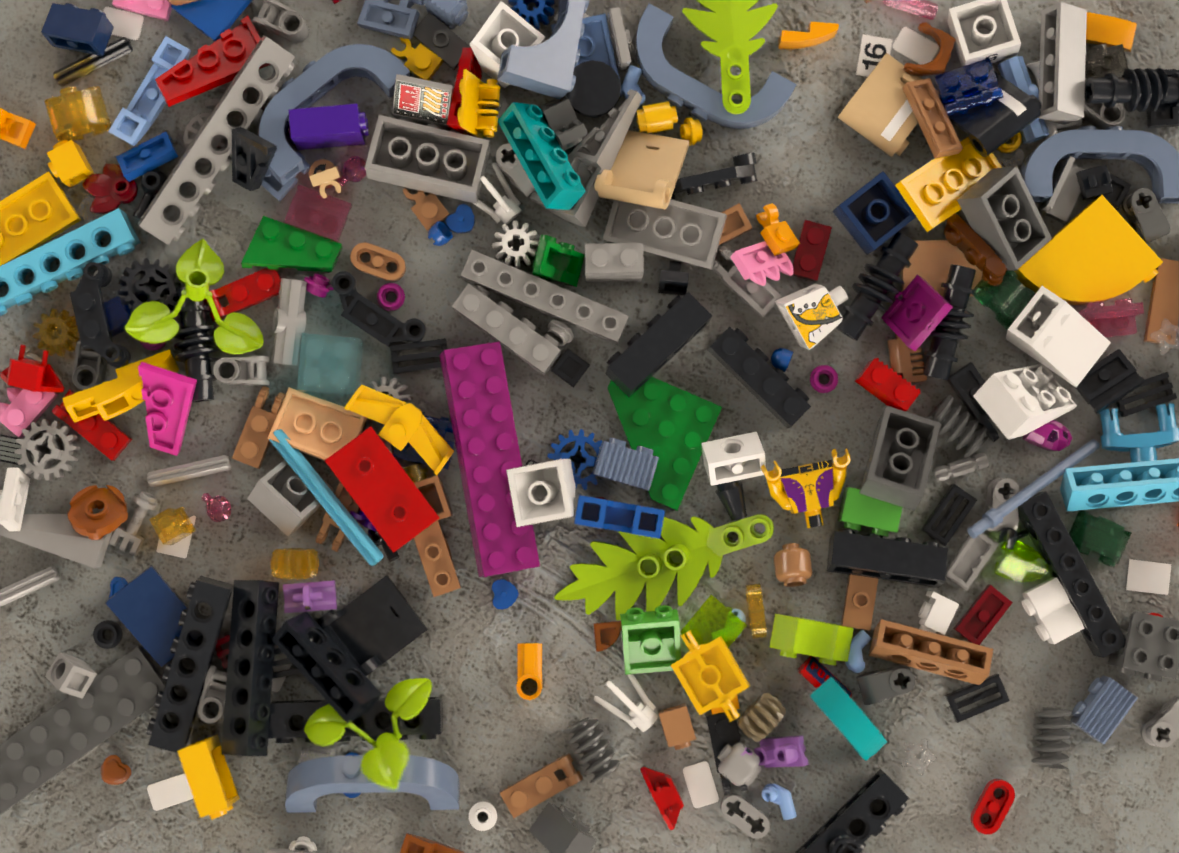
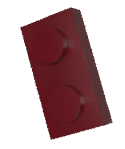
(811, 250)
(983, 615)

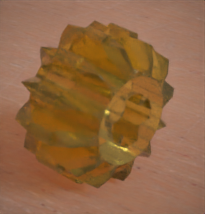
(47, 328)
(294, 563)

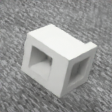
(937, 613)

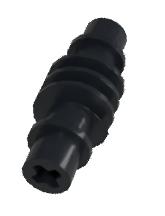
(1136, 89)
(877, 285)
(948, 330)
(195, 347)

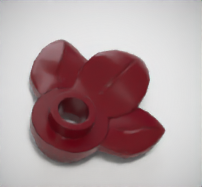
(106, 189)

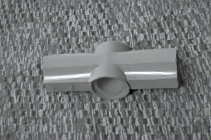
(289, 321)

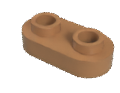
(379, 262)

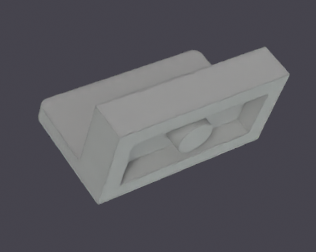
(1065, 192)

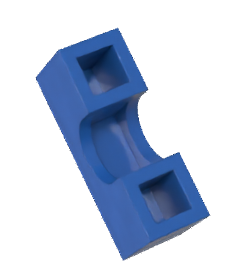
(619, 516)

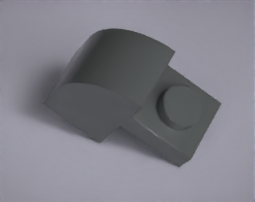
(563, 122)

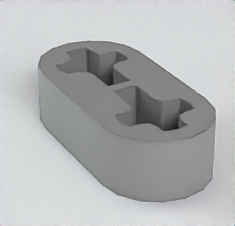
(740, 821)

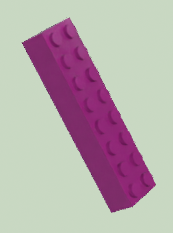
(485, 451)

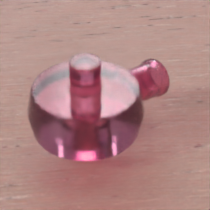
(353, 170)
(217, 507)

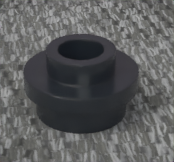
(100, 638)

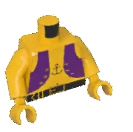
(808, 486)

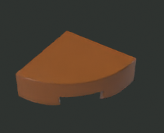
(606, 634)

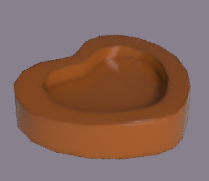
(113, 771)

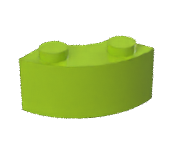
(811, 638)

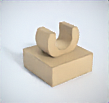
(326, 178)

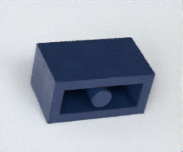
(77, 29)

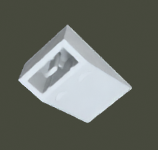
(1057, 336)
(1023, 399)

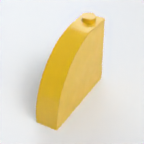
(1091, 258)

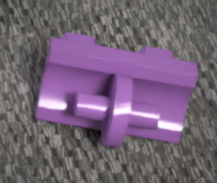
(309, 596)
(782, 752)

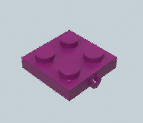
(916, 312)

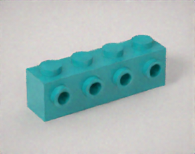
(541, 156)

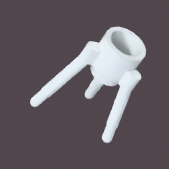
(505, 208)
(641, 715)

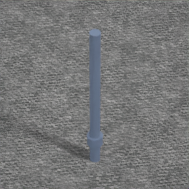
(995, 516)

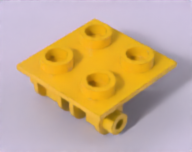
(475, 98)

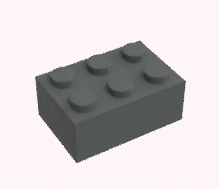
(1005, 216)
(900, 458)

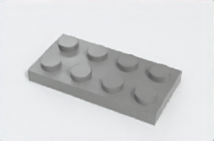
(677, 233)

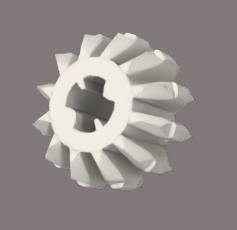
(508, 239)

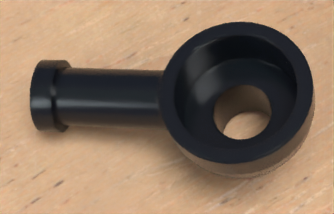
(149, 191)

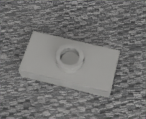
(620, 38)
(970, 560)

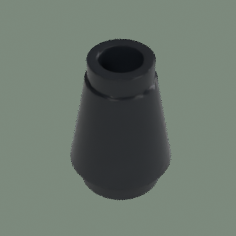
(732, 498)

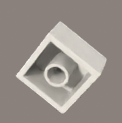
(983, 31)

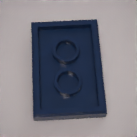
(151, 613)

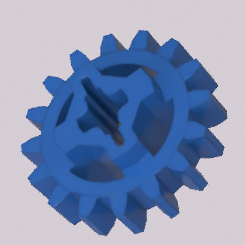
(580, 441)

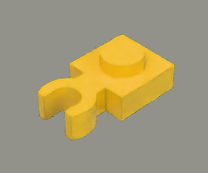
(419, 61)

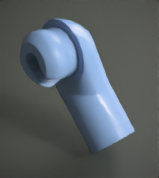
(855, 659)

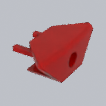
(32, 374)
(664, 794)

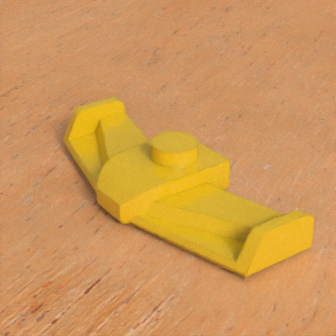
(402, 425)

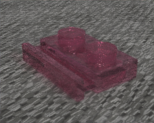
(318, 214)

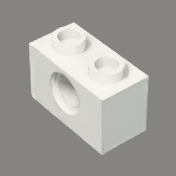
(733, 458)

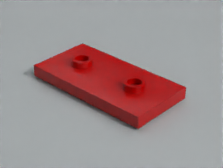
(382, 489)

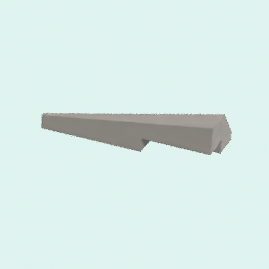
(594, 155)
(57, 536)

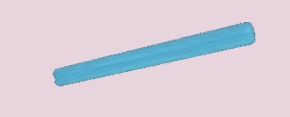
(327, 499)

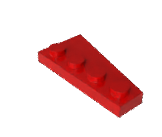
(211, 66)

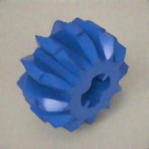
(539, 14)

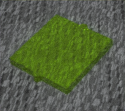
(713, 621)

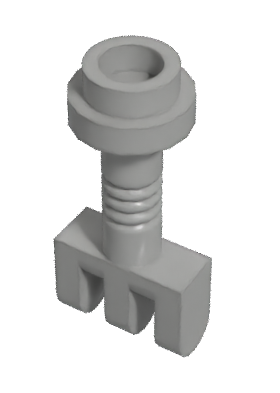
(144, 501)

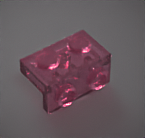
(1115, 319)

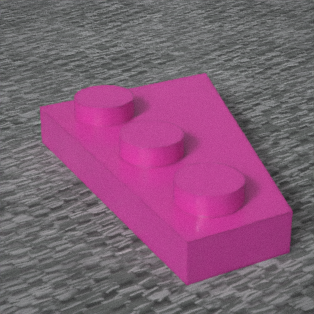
(167, 405)

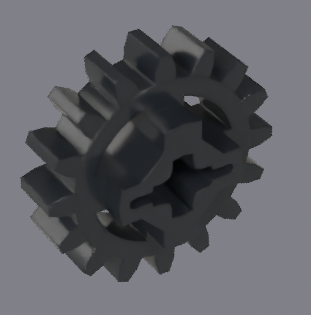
(155, 277)

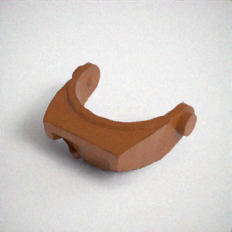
(939, 64)

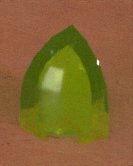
(1021, 563)

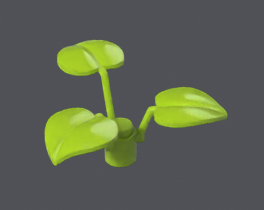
(198, 270)
(390, 756)

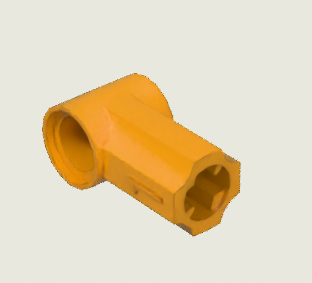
(529, 666)

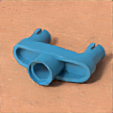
(1142, 445)

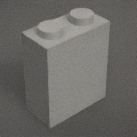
(614, 262)

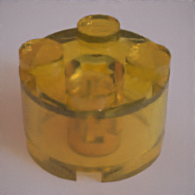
(77, 113)

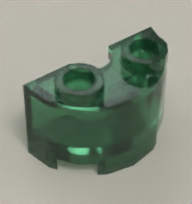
(1004, 299)
(1099, 537)

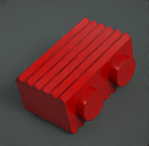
(887, 385)

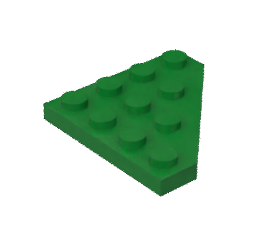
(672, 426)

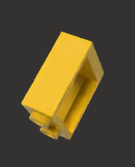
(209, 777)

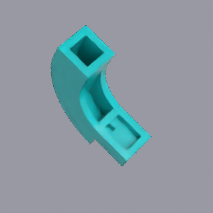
(848, 719)

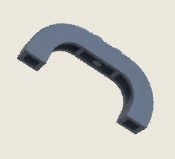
(314, 83)
(694, 95)
(1086, 142)
(344, 775)

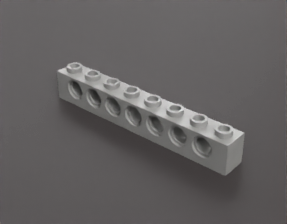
(232, 100)

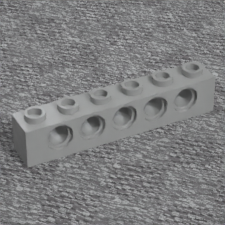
(544, 297)

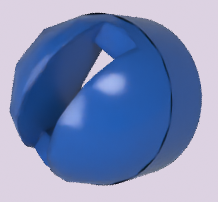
(440, 233)
(781, 358)

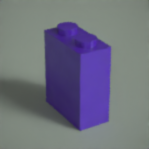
(328, 126)

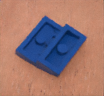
(212, 16)

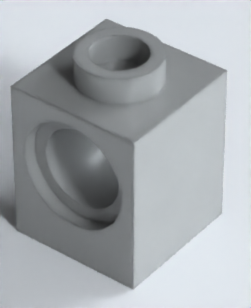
(71, 675)

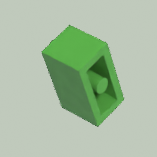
(869, 512)

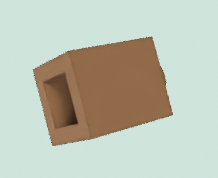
(677, 726)

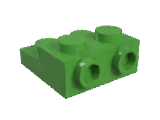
(650, 639)

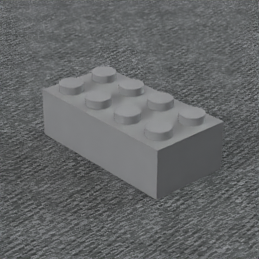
(427, 159)

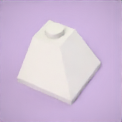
(499, 32)
(542, 491)

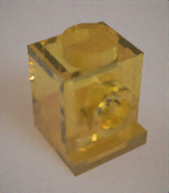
(172, 525)

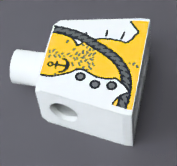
(812, 313)

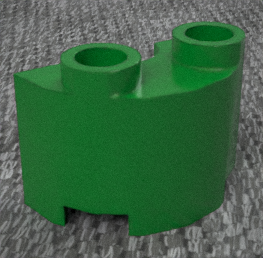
(557, 261)

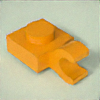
(775, 233)

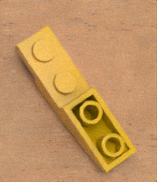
(116, 395)

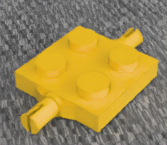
(710, 675)

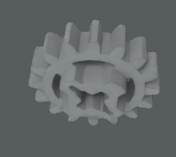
(42, 460)

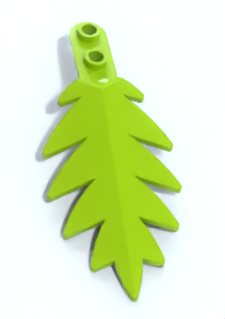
(732, 30)
(658, 562)

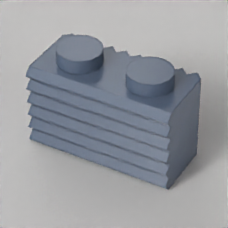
(448, 11)
(625, 464)
(1102, 708)

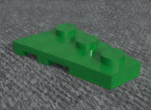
(290, 247)

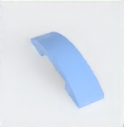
(148, 101)

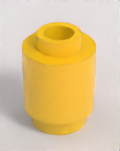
(656, 117)

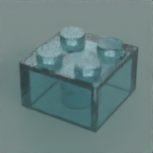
(329, 364)

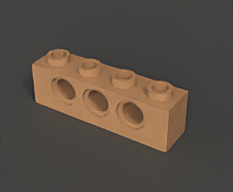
(931, 652)

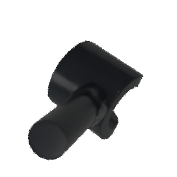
(1011, 536)

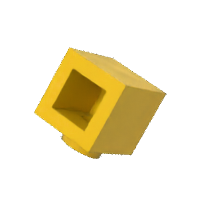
(69, 163)

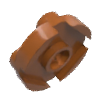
(102, 523)

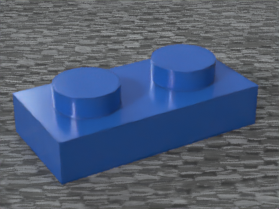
(147, 156)

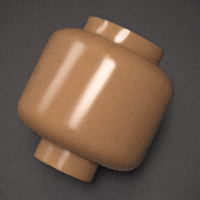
(793, 565)

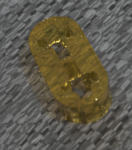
(755, 611)

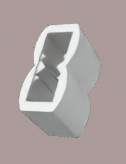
(1052, 611)

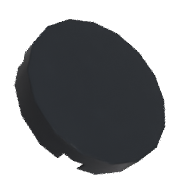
(595, 89)

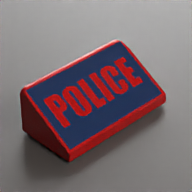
(818, 674)

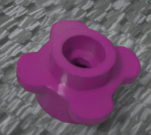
(318, 285)

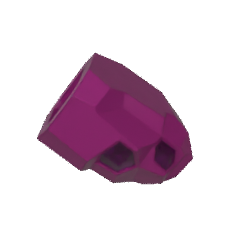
(1051, 436)

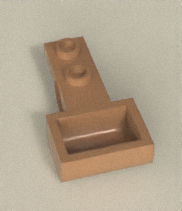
(432, 543)

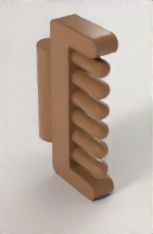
(901, 360)

